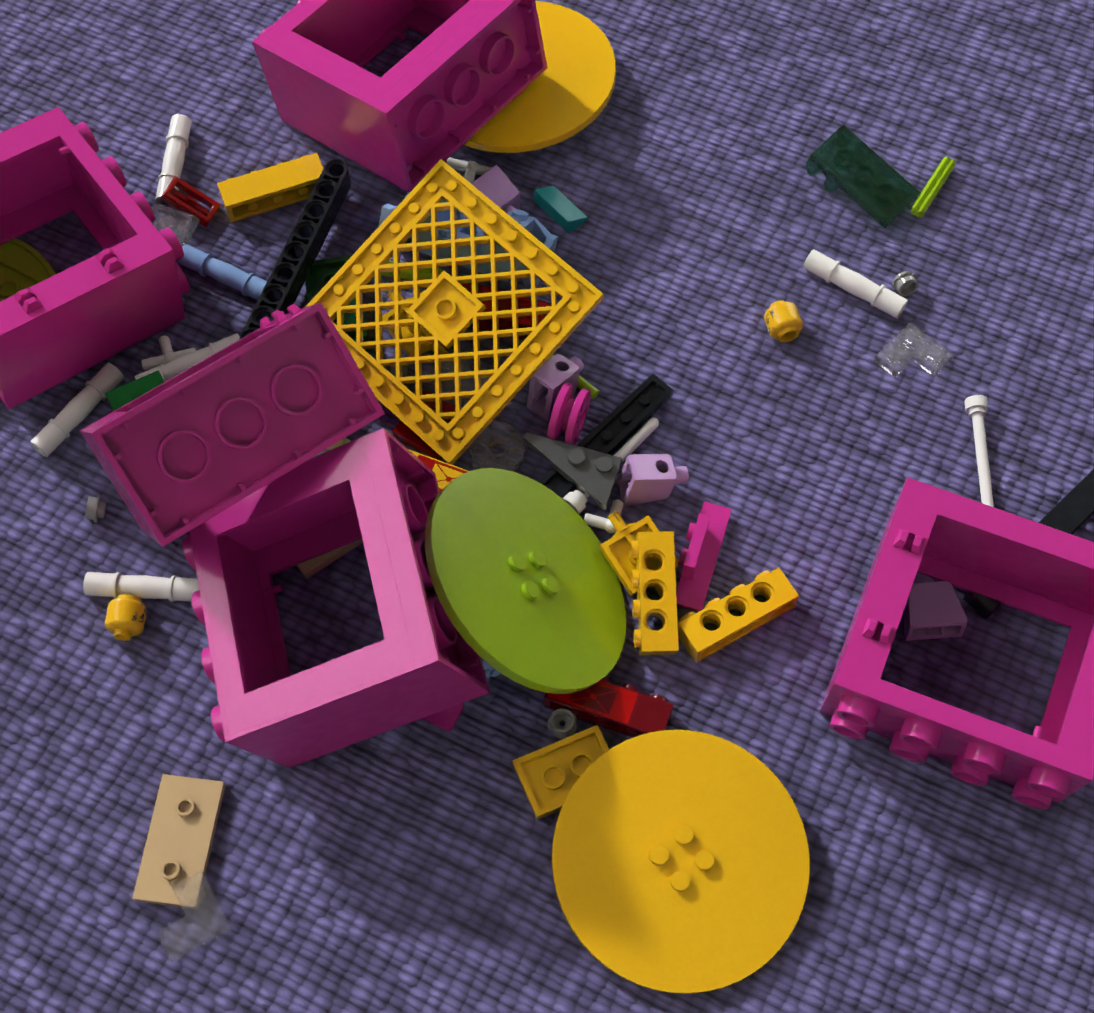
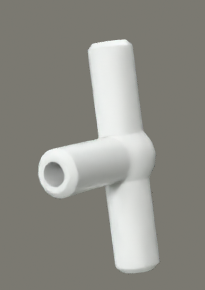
(470, 168)
(167, 354)
(604, 523)

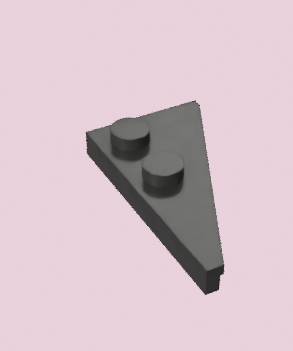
(586, 468)

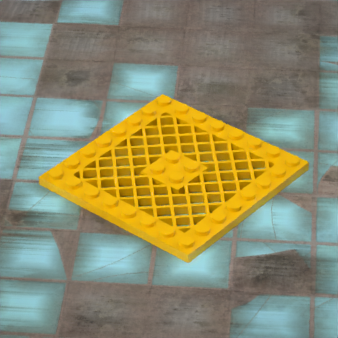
(450, 309)

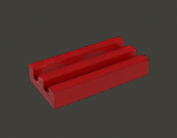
(187, 203)

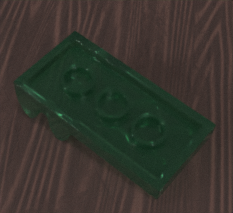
(862, 176)

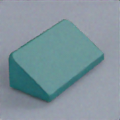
(559, 208)

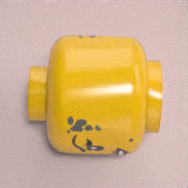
(783, 321)
(125, 617)

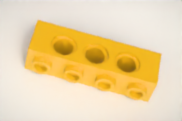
(661, 547)
(704, 642)

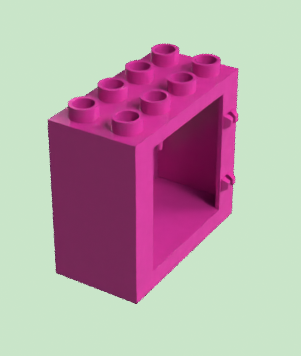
(422, 107)
(88, 307)
(233, 422)
(1003, 560)
(421, 667)

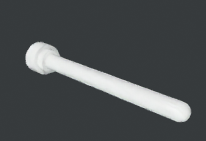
(977, 407)
(577, 499)

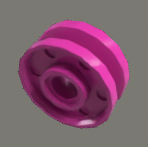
(569, 414)

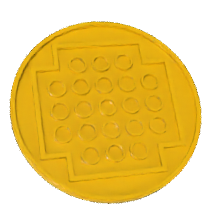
(564, 95)
(680, 861)

